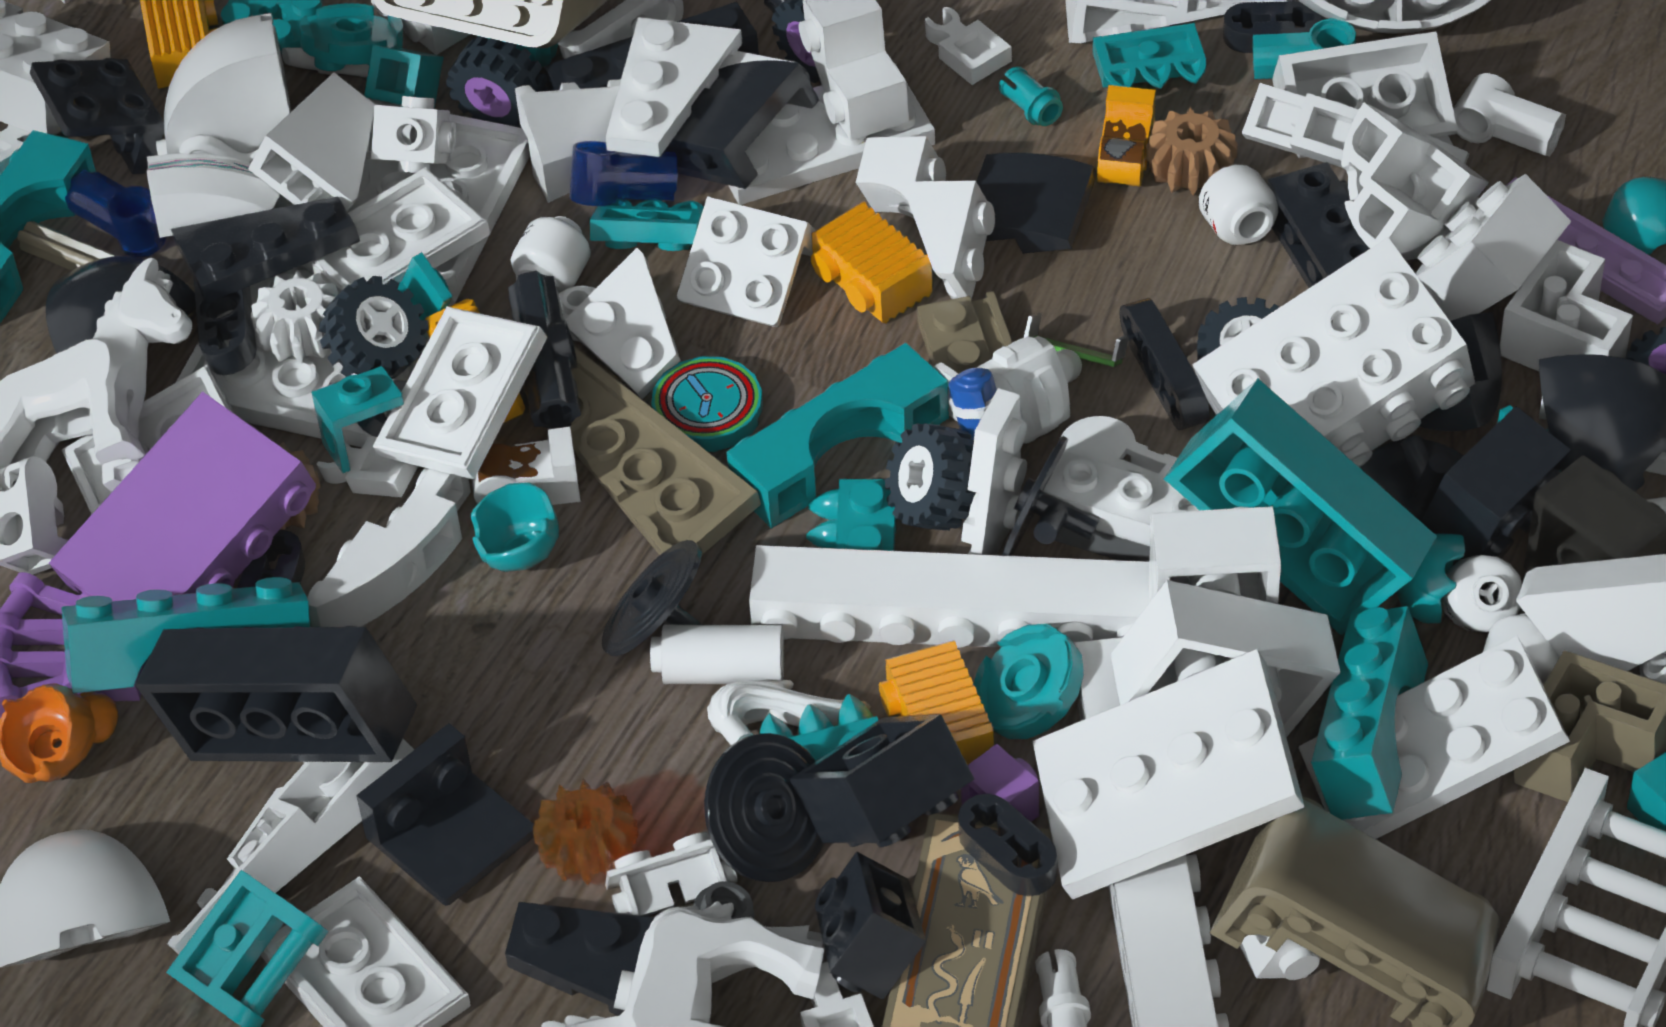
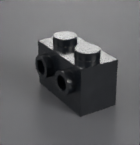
(868, 926)

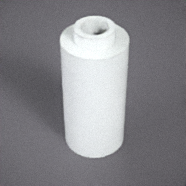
(718, 653)

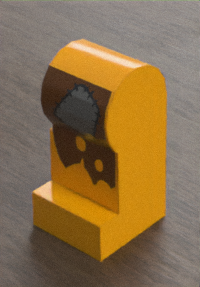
(1125, 135)

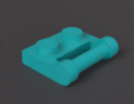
(233, 941)

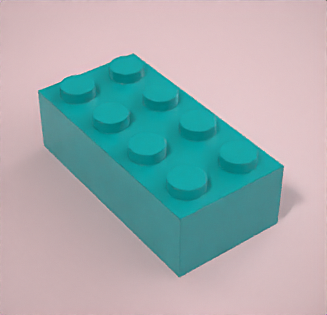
(1336, 528)

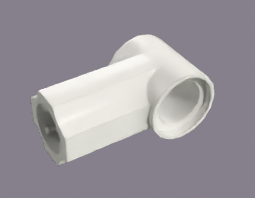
(1493, 110)

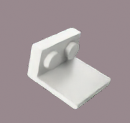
(744, 261)

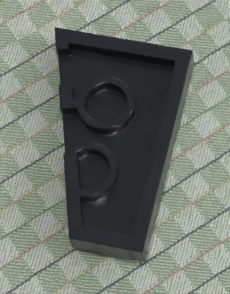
(262, 244)
(576, 948)

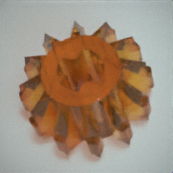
(585, 831)

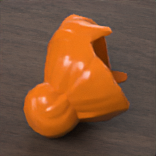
(52, 715)

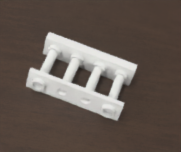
(1546, 908)

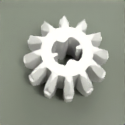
(290, 316)

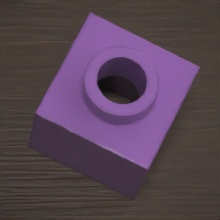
(1006, 777)

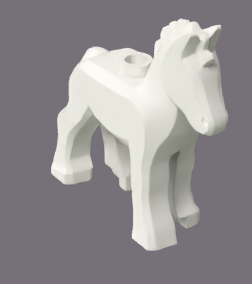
(94, 384)
(692, 950)

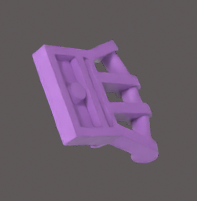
(31, 591)

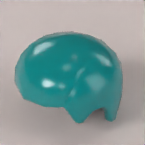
(1639, 213)
(515, 527)
(1430, 581)

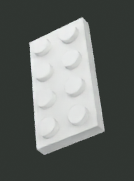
(808, 147)
(1463, 733)

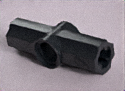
(551, 381)

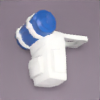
(1024, 368)

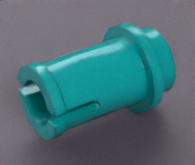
(1040, 103)

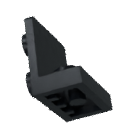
(102, 100)
(441, 818)

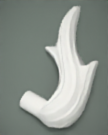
(751, 701)

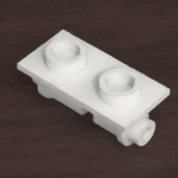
(646, 878)

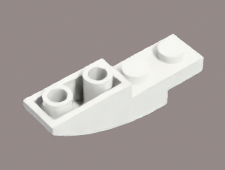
(1308, 125)
(392, 561)

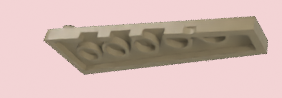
(652, 467)

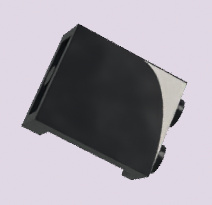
(733, 115)

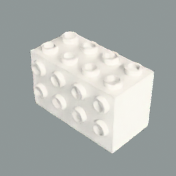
(1350, 355)

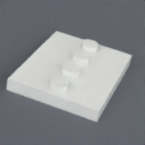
(1166, 774)

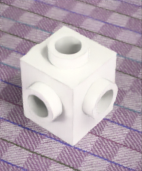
(395, 134)

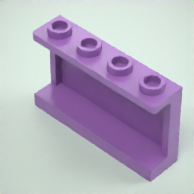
(188, 510)

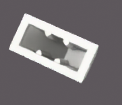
(319, 146)
(1601, 608)

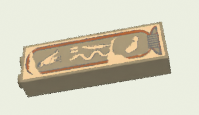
(976, 940)

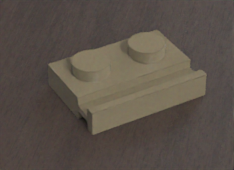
(963, 331)

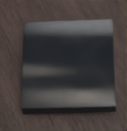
(1036, 198)

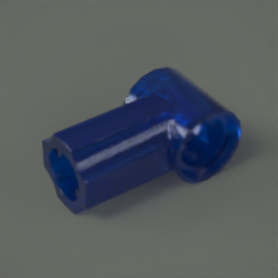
(605, 176)
(117, 210)

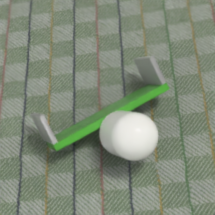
(1071, 354)

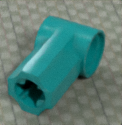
(1322, 35)

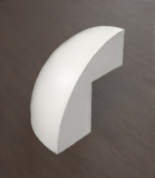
(1401, 181)
(74, 894)

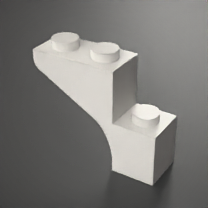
(951, 215)

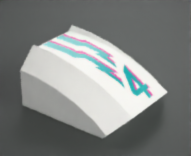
(203, 189)

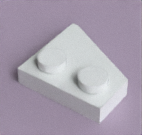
(627, 326)

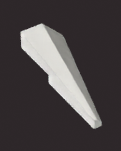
(1110, 17)
(557, 122)
(296, 827)

